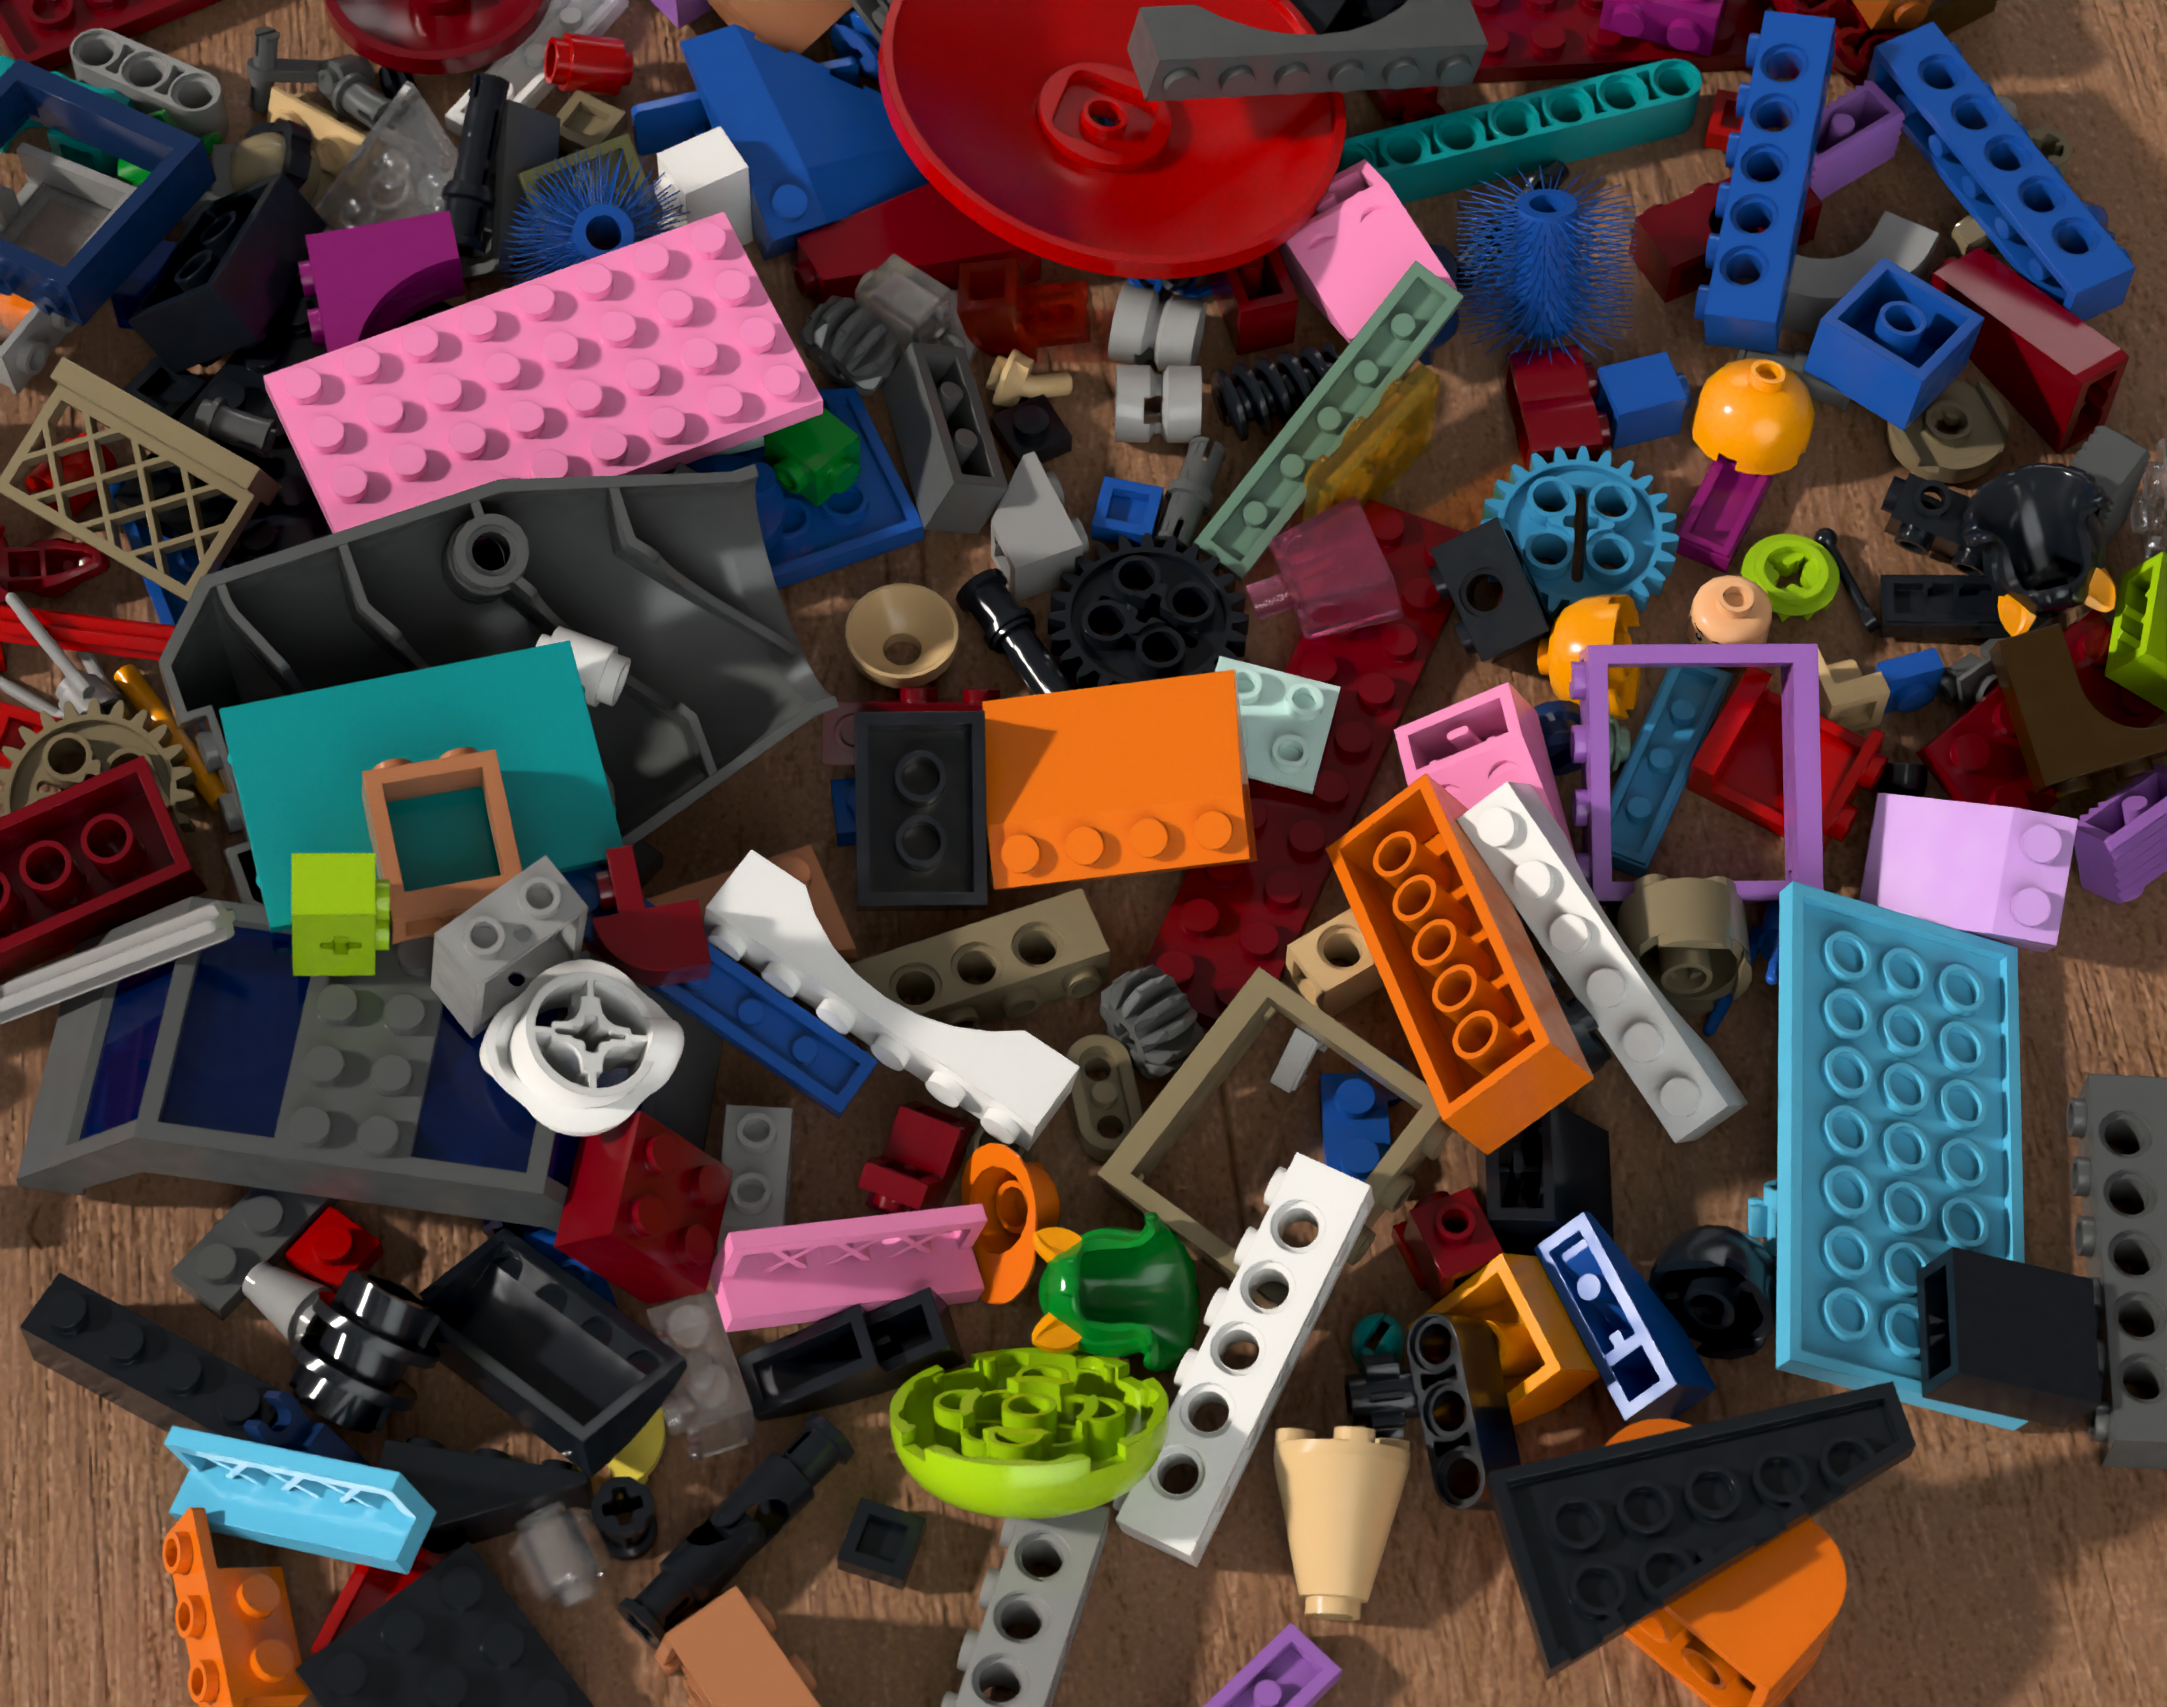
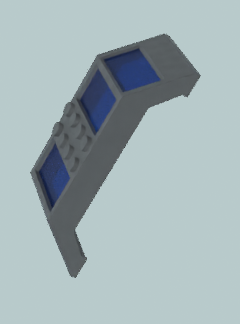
(311, 1084)

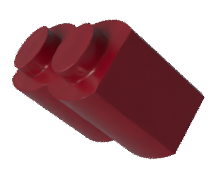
(1554, 404)

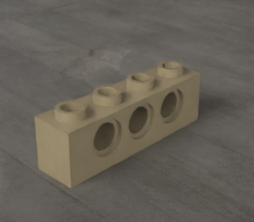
(996, 948)

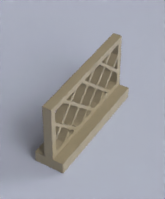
(160, 435)

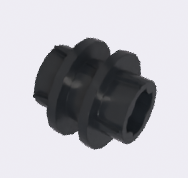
(362, 1355)

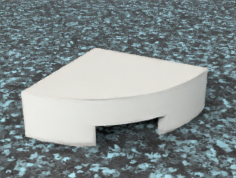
(1296, 1060)

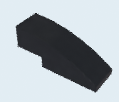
(850, 1356)

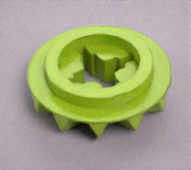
(1788, 554)

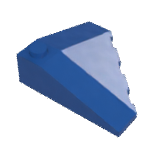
(807, 136)

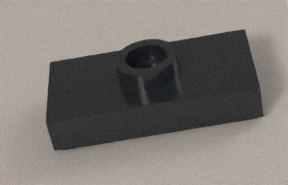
(1939, 607)

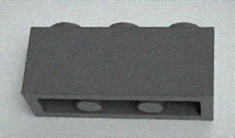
(944, 438)

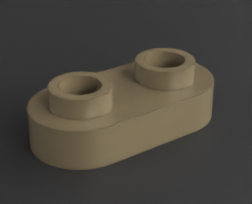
(1105, 1102)

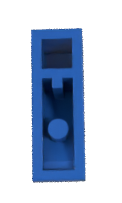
(1623, 1324)

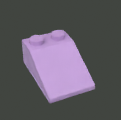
(1971, 867)

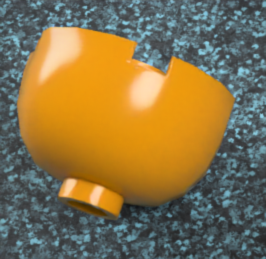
(1754, 416)
(1592, 622)

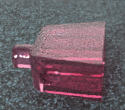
(1329, 575)

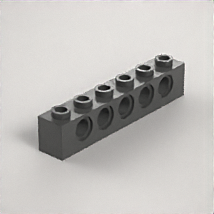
(2135, 1116)

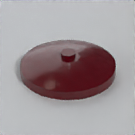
(435, 34)

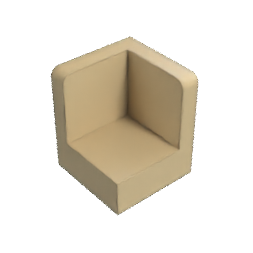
(1849, 697)

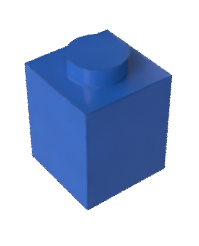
(1642, 399)

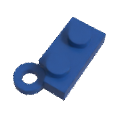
(1354, 1121)

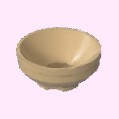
(901, 615)

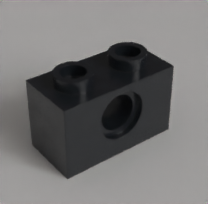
(1520, 616)

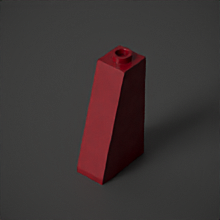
(915, 227)
(2035, 349)

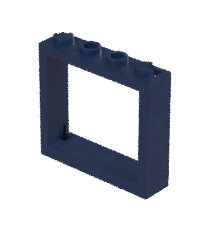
(176, 181)

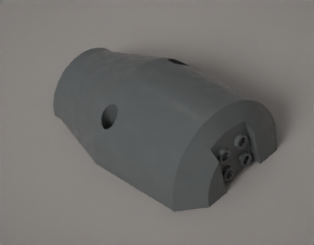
(634, 560)

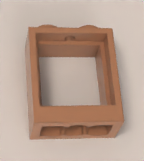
(429, 909)

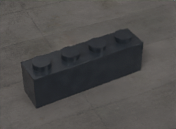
(141, 1364)

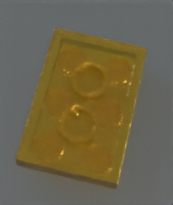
(1376, 448)

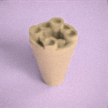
(1338, 1512)

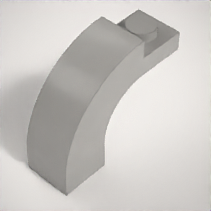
(1822, 282)

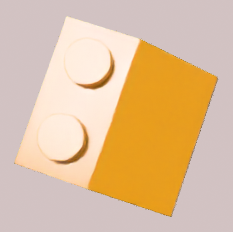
(1534, 1336)

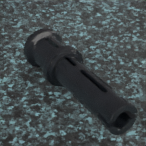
(469, 191)
(1011, 631)

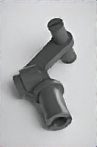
(342, 79)

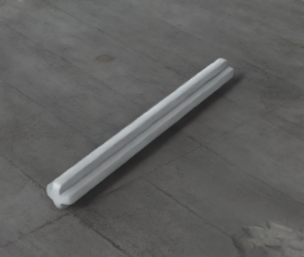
(116, 960)

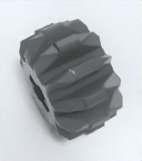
(850, 345)
(1151, 1020)

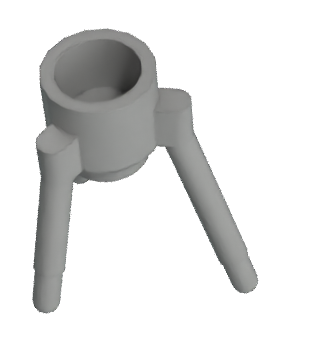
(77, 684)

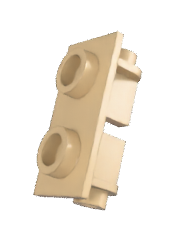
(331, 139)

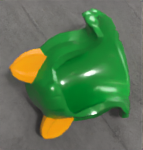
(1118, 1293)

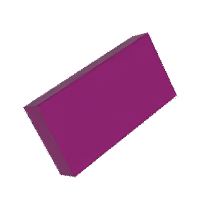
(1721, 514)

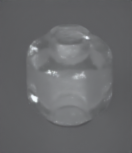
(560, 1555)

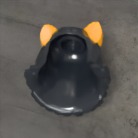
(2041, 542)

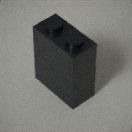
(2008, 1338)

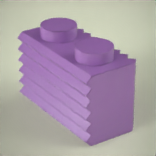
(1855, 137)
(2125, 839)

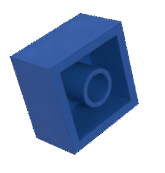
(1893, 343)

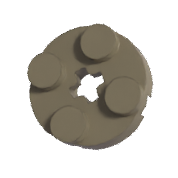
(1958, 456)

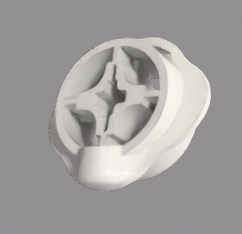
(558, 1065)

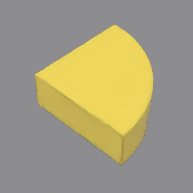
(641, 1453)

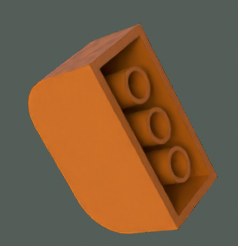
(1755, 1624)

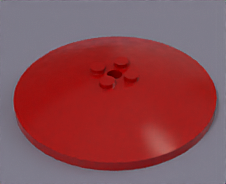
(1002, 126)

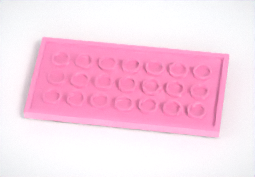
(562, 376)

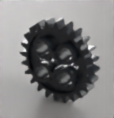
(1145, 621)

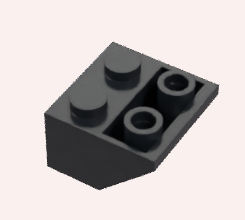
(1546, 1180)

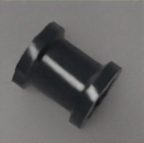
(639, 1504)

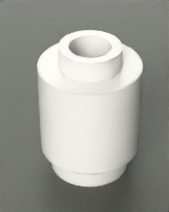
(598, 665)

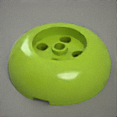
(1029, 1432)

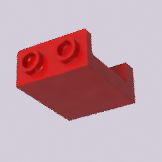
(1744, 762)

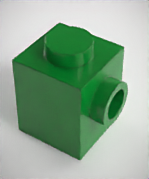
(815, 457)

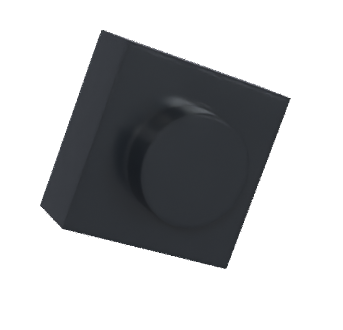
(164, 389)
(1031, 428)
(881, 1543)

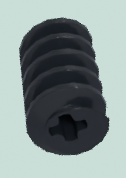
(1268, 388)

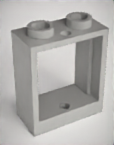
(514, 930)

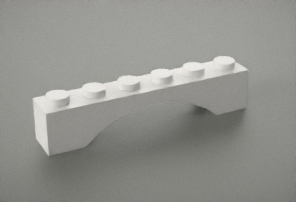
(1645, 1032)
(995, 1075)

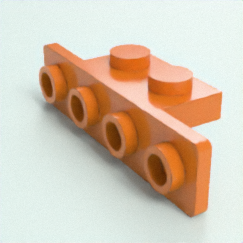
(232, 1623)

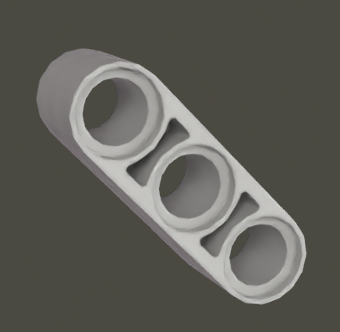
(151, 80)

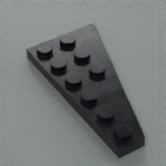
(1650, 1518)

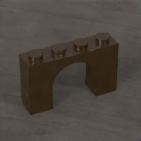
(2057, 725)

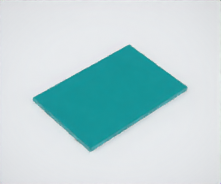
(306, 752)

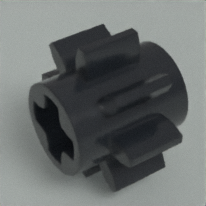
(1381, 1396)

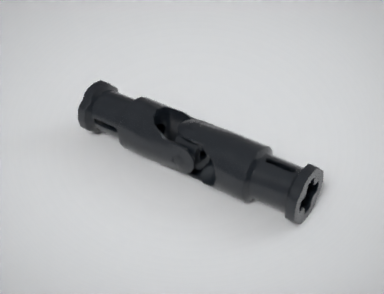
(730, 1536)

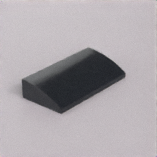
(550, 1350)

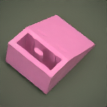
(1356, 249)
(1481, 747)

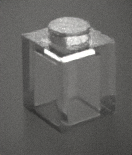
(906, 301)

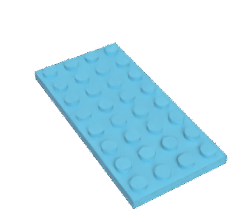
(1888, 1131)

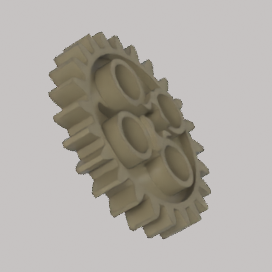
(107, 744)

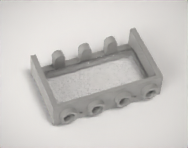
(54, 220)

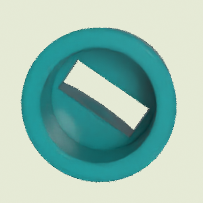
(1391, 1342)

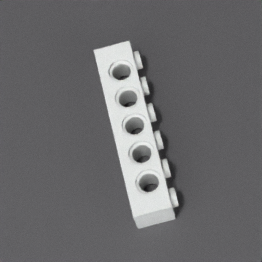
(1306, 1193)

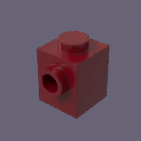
(1449, 1240)

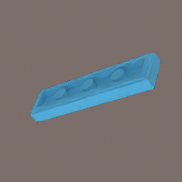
(1661, 763)

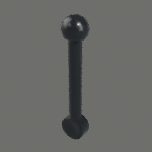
(1829, 539)

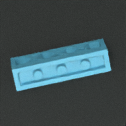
(301, 1500)

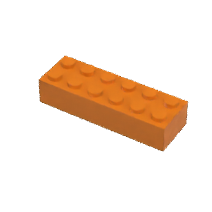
(1458, 967)

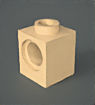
(1323, 983)

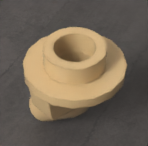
(1012, 380)

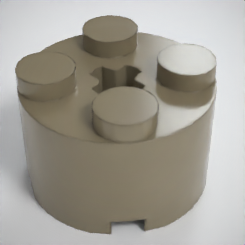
(1688, 939)

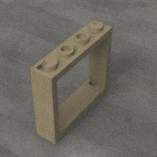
(1204, 1072)

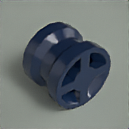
(1556, 724)

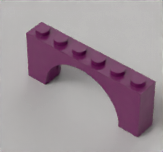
(379, 277)

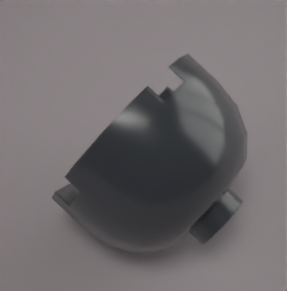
(1718, 1289)

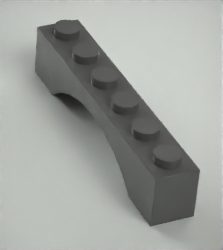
(1200, 55)

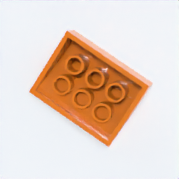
(1117, 782)

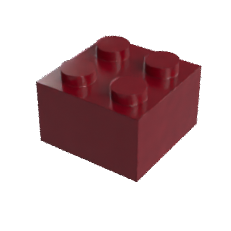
(644, 1210)

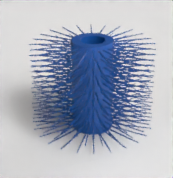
(594, 231)
(1545, 264)

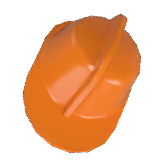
(1017, 1202)

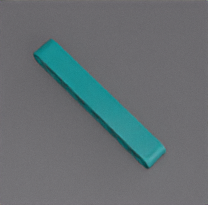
(1531, 130)

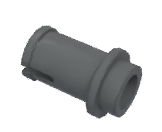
(235, 427)

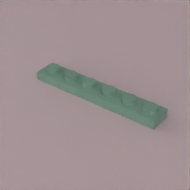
(1350, 389)

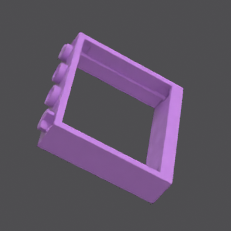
(1799, 741)

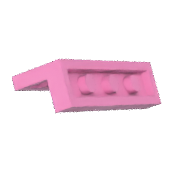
(836, 1264)

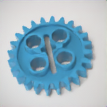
(1635, 542)

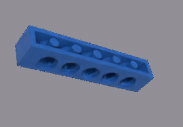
(2000, 174)
(1754, 313)

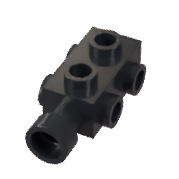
(1930, 524)

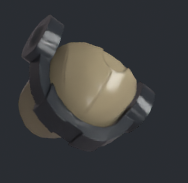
(278, 149)

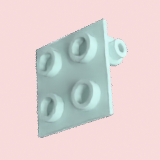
(1282, 723)

